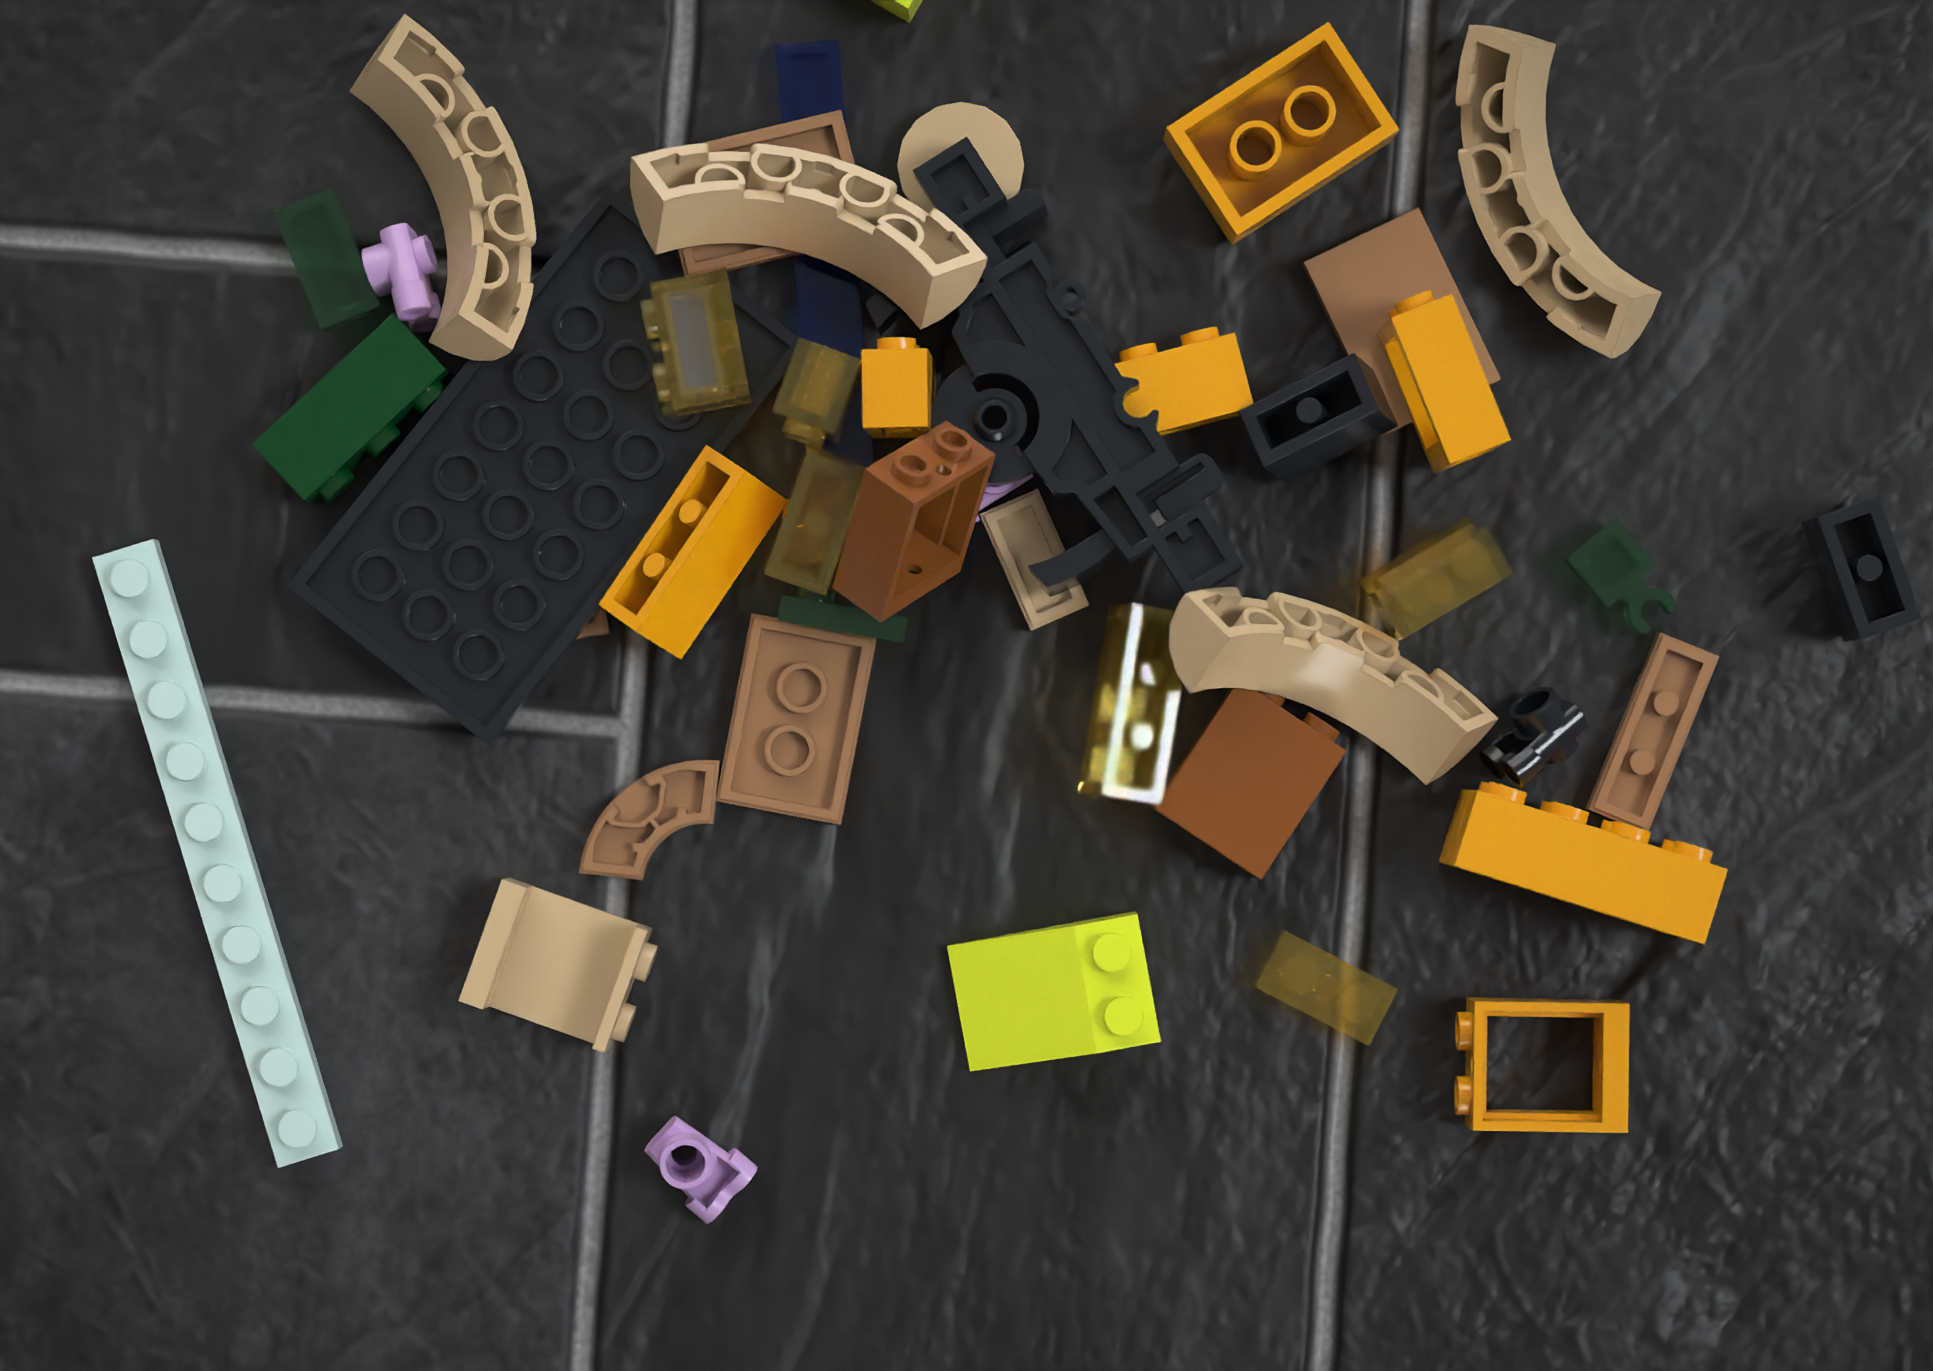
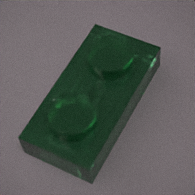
(327, 259)
(821, 612)

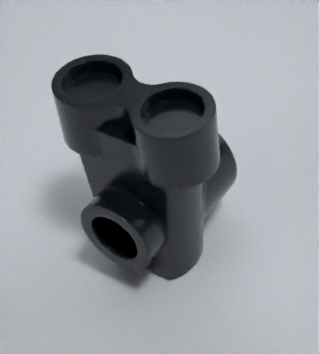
(1542, 736)

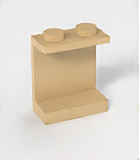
(559, 964)

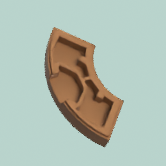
(647, 815)

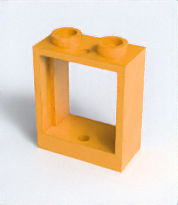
(1441, 380)
(1609, 1074)

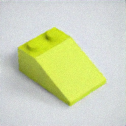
(1054, 992)

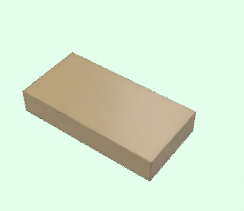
(1025, 536)

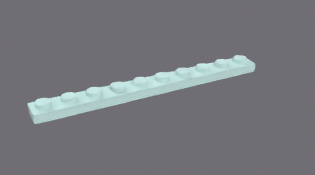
(217, 852)

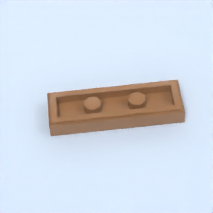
(1652, 732)

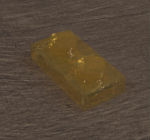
(1326, 987)

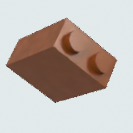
(1251, 777)

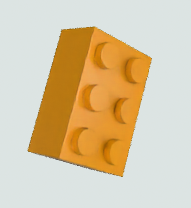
(1280, 133)

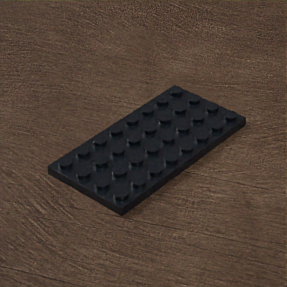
(529, 482)

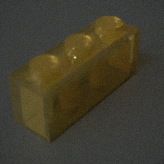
(1132, 708)

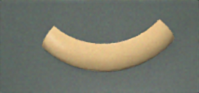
(473, 180)
(1521, 202)
(811, 208)
(1329, 665)

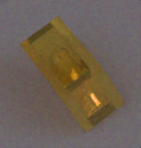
(817, 393)
(814, 520)

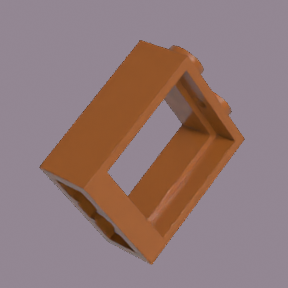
(915, 517)

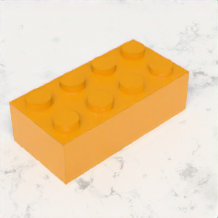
(1583, 865)

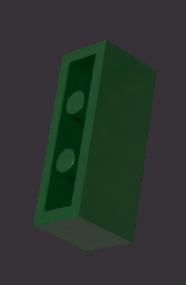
(354, 412)

